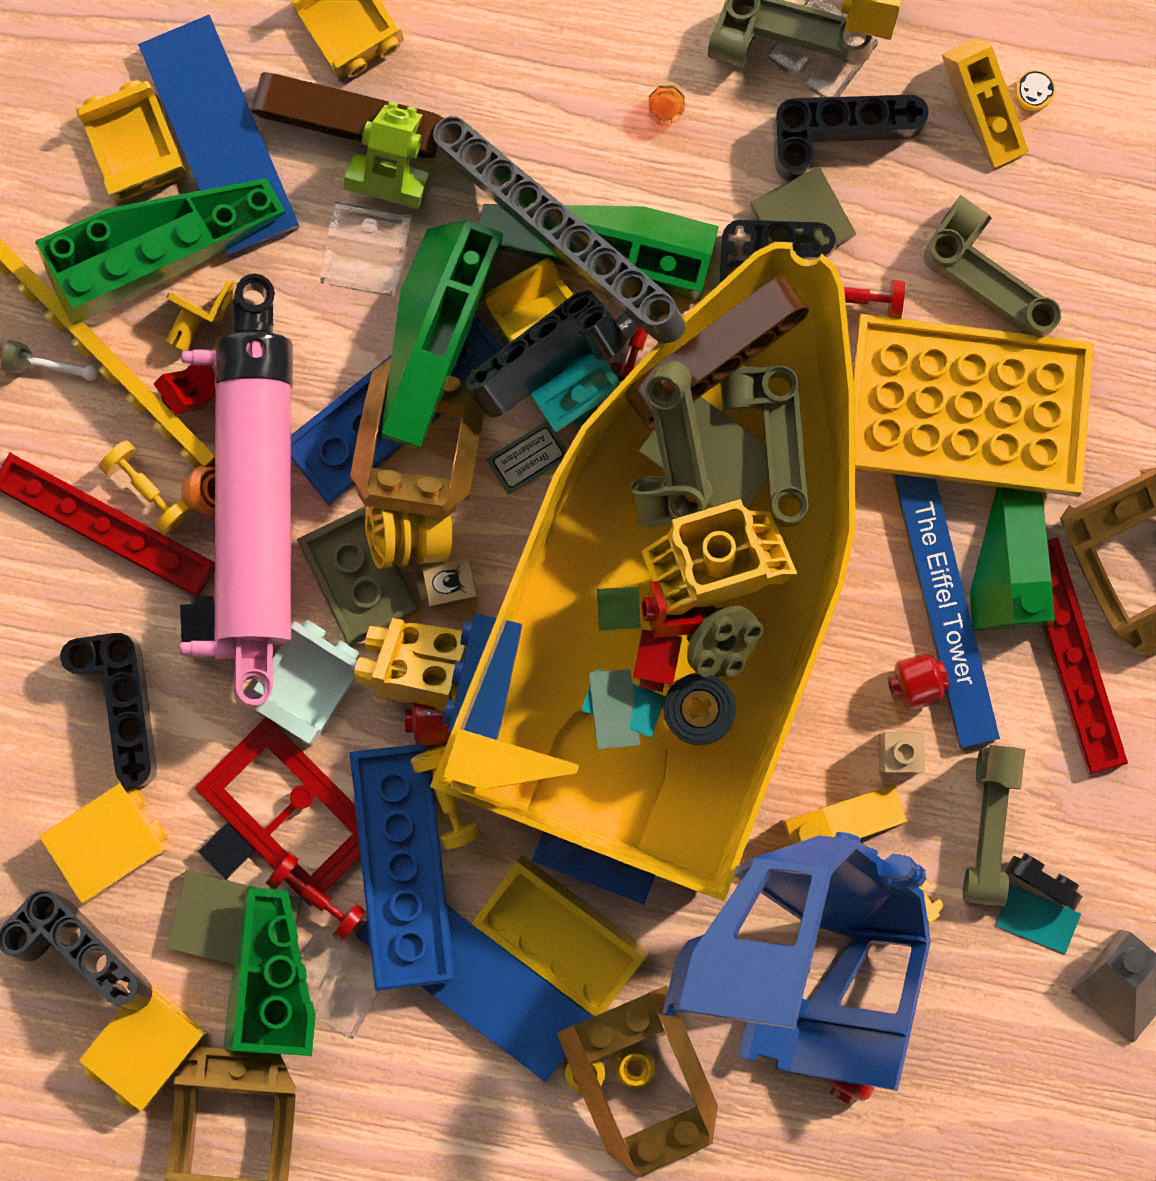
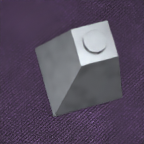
(1122, 985)

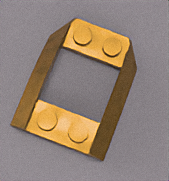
(410, 491)
(1099, 521)
(618, 1030)
(232, 1073)

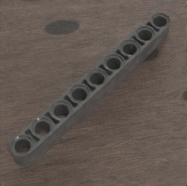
(466, 150)

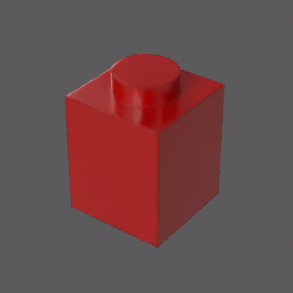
(656, 661)

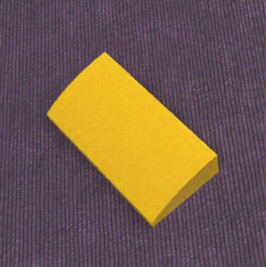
(560, 936)

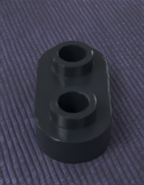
(1059, 889)

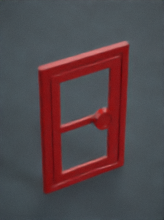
(302, 796)

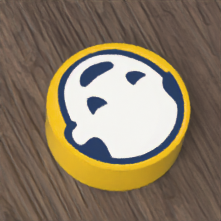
(1034, 90)

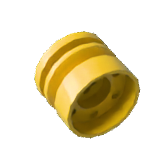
(397, 533)

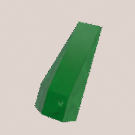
(1013, 565)
(269, 988)

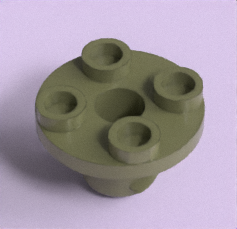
(723, 641)

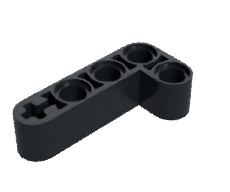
(851, 127)
(544, 351)
(118, 711)
(82, 955)

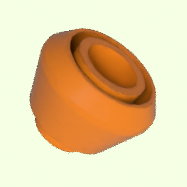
(199, 490)

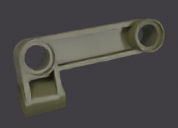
(787, 24)
(982, 275)
(782, 432)
(659, 497)
(999, 770)

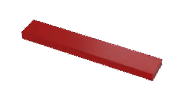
(105, 525)
(1080, 673)

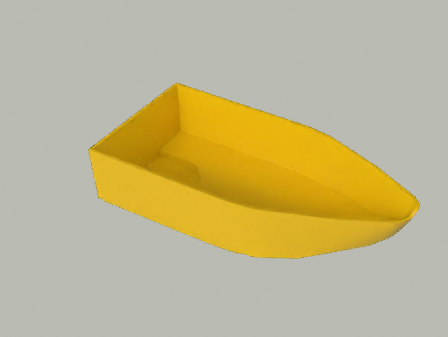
(667, 801)

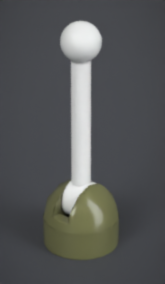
(18, 358)

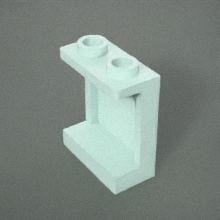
(307, 681)

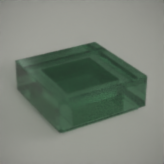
(618, 608)

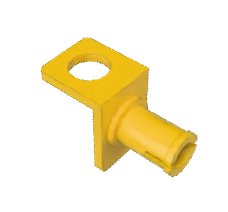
(193, 314)

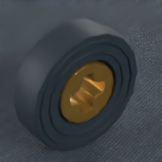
(720, 712)

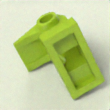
(394, 138)

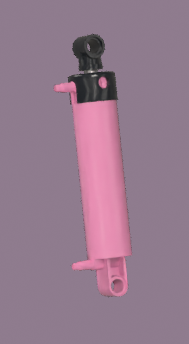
(250, 491)

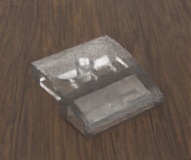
(817, 71)
(366, 249)
(339, 982)

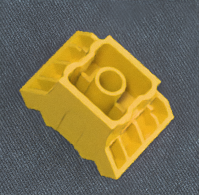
(718, 557)

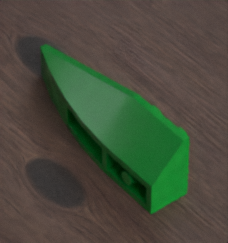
(149, 243)
(661, 244)
(434, 321)

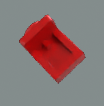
(187, 389)
(663, 625)

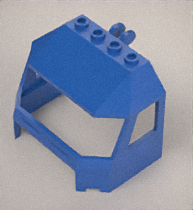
(829, 887)

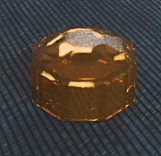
(666, 105)

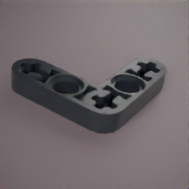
(760, 232)

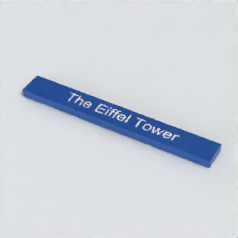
(946, 609)

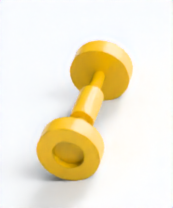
(118, 459)
(460, 834)

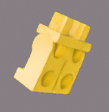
(412, 664)

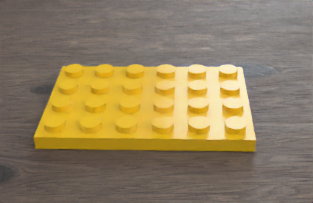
(971, 404)

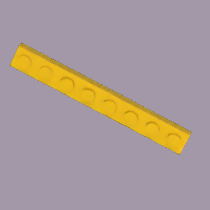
(113, 368)

